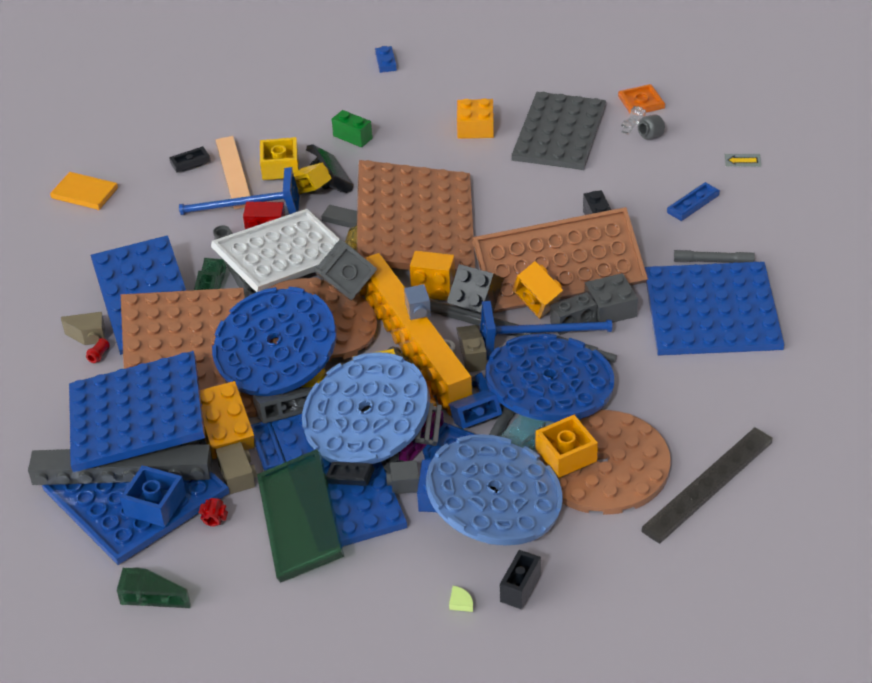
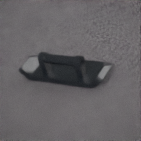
(339, 180)

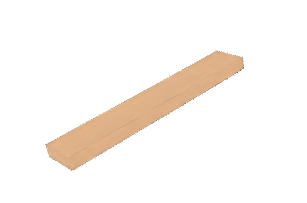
(232, 168)

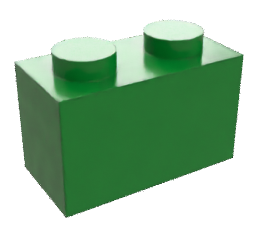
(352, 128)

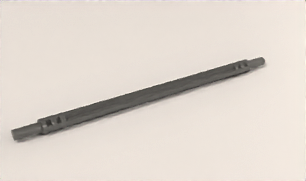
(475, 318)

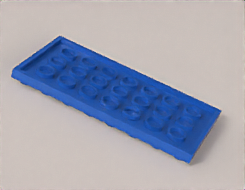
(359, 510)

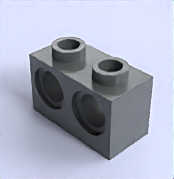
(574, 310)

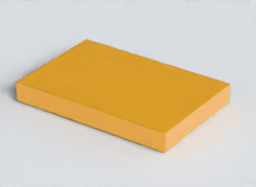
(84, 190)

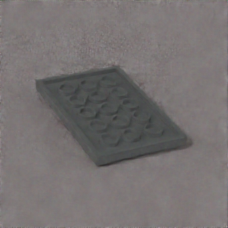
(559, 130)

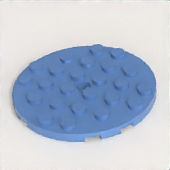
(396, 414)
(462, 496)

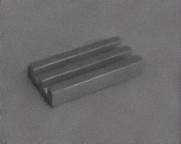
(426, 440)

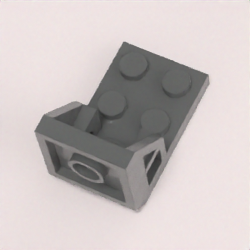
(345, 270)

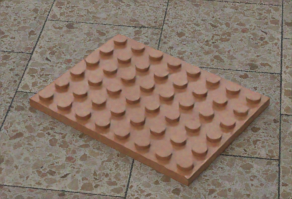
(413, 211)
(177, 323)

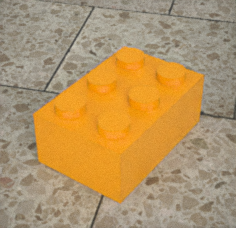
(225, 418)

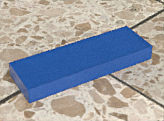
(693, 201)
(267, 445)

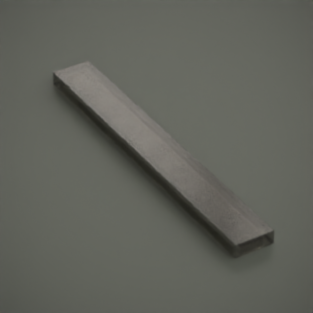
(706, 485)

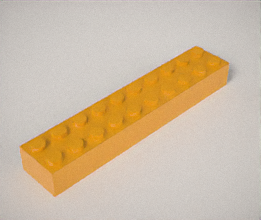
(416, 337)

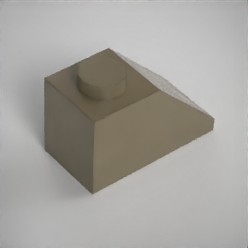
(84, 327)

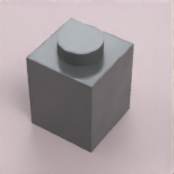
(403, 477)

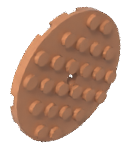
(354, 319)
(634, 470)

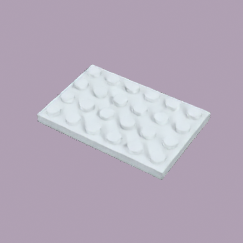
(277, 249)

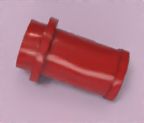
(95, 354)

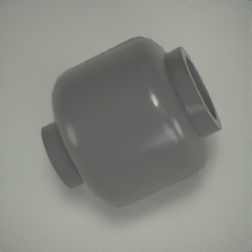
(651, 127)

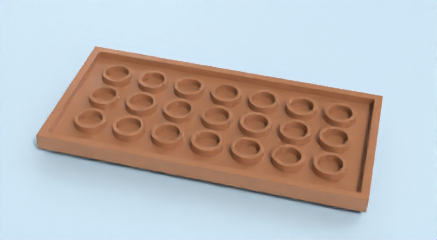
(569, 249)

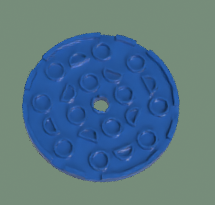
(265, 368)
(520, 371)

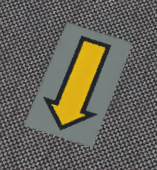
(742, 160)

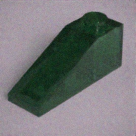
(147, 588)

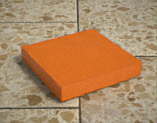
(641, 96)

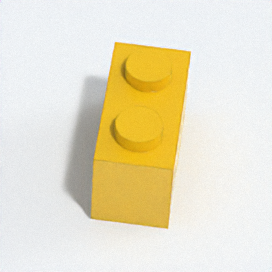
(311, 177)

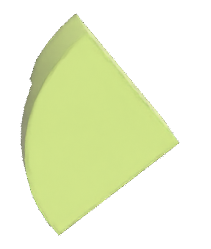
(460, 600)

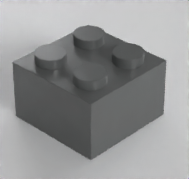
(613, 298)

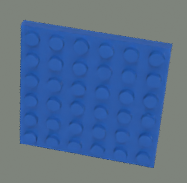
(712, 308)
(135, 411)
(101, 516)

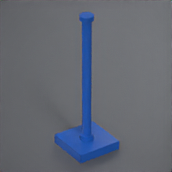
(289, 194)
(489, 329)

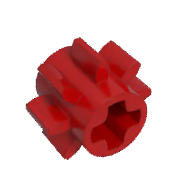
(213, 512)

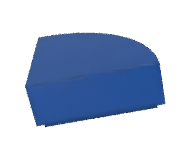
(479, 382)

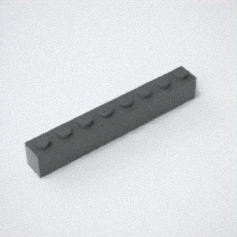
(54, 466)

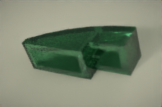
(211, 274)

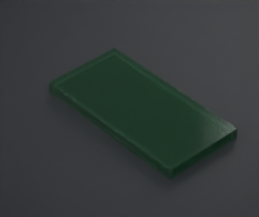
(299, 516)

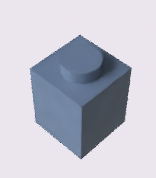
(417, 302)

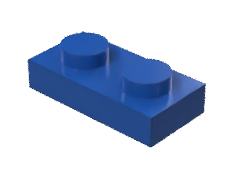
(385, 59)

